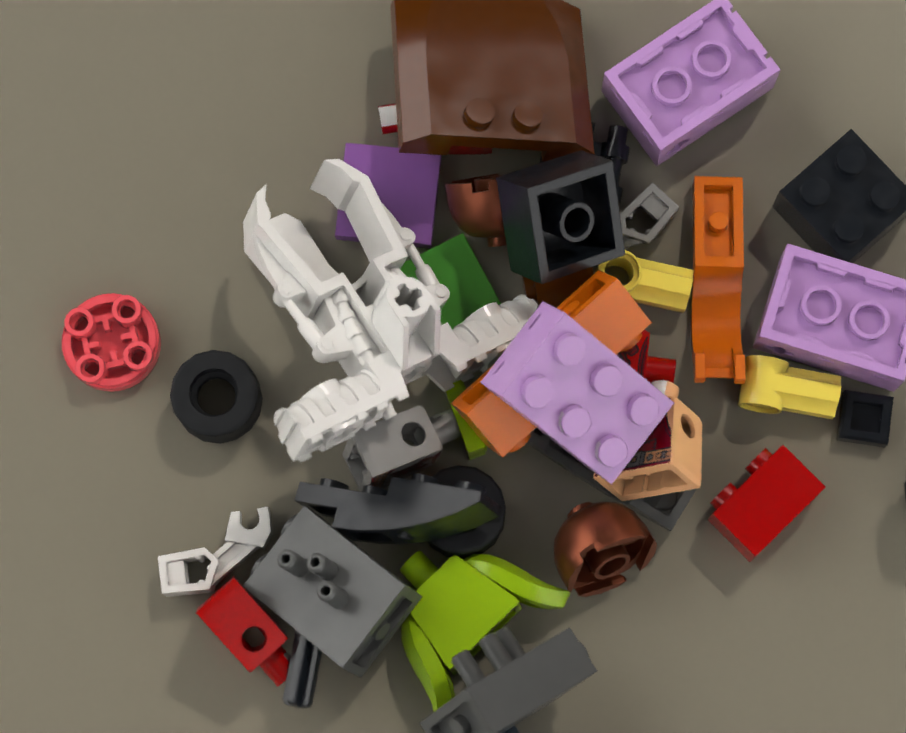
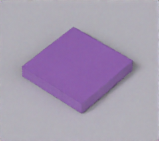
(404, 184)

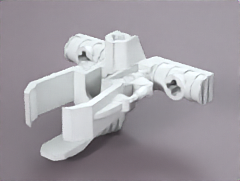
(379, 327)

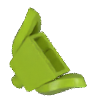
(461, 607)

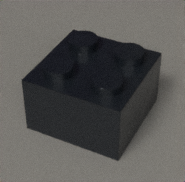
(843, 200)
(561, 216)

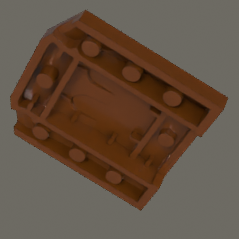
(490, 76)

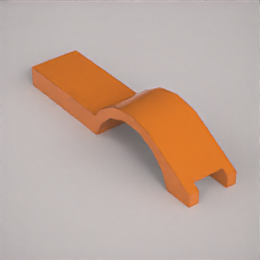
(717, 278)

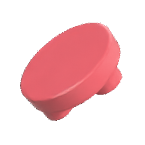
(111, 342)

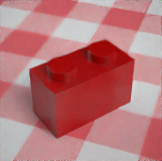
(765, 502)

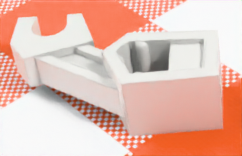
(238, 547)

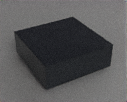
(865, 418)

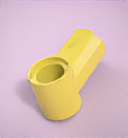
(654, 282)
(776, 388)

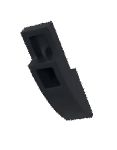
(405, 513)

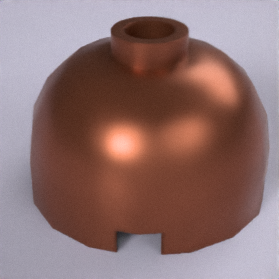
(477, 208)
(599, 545)

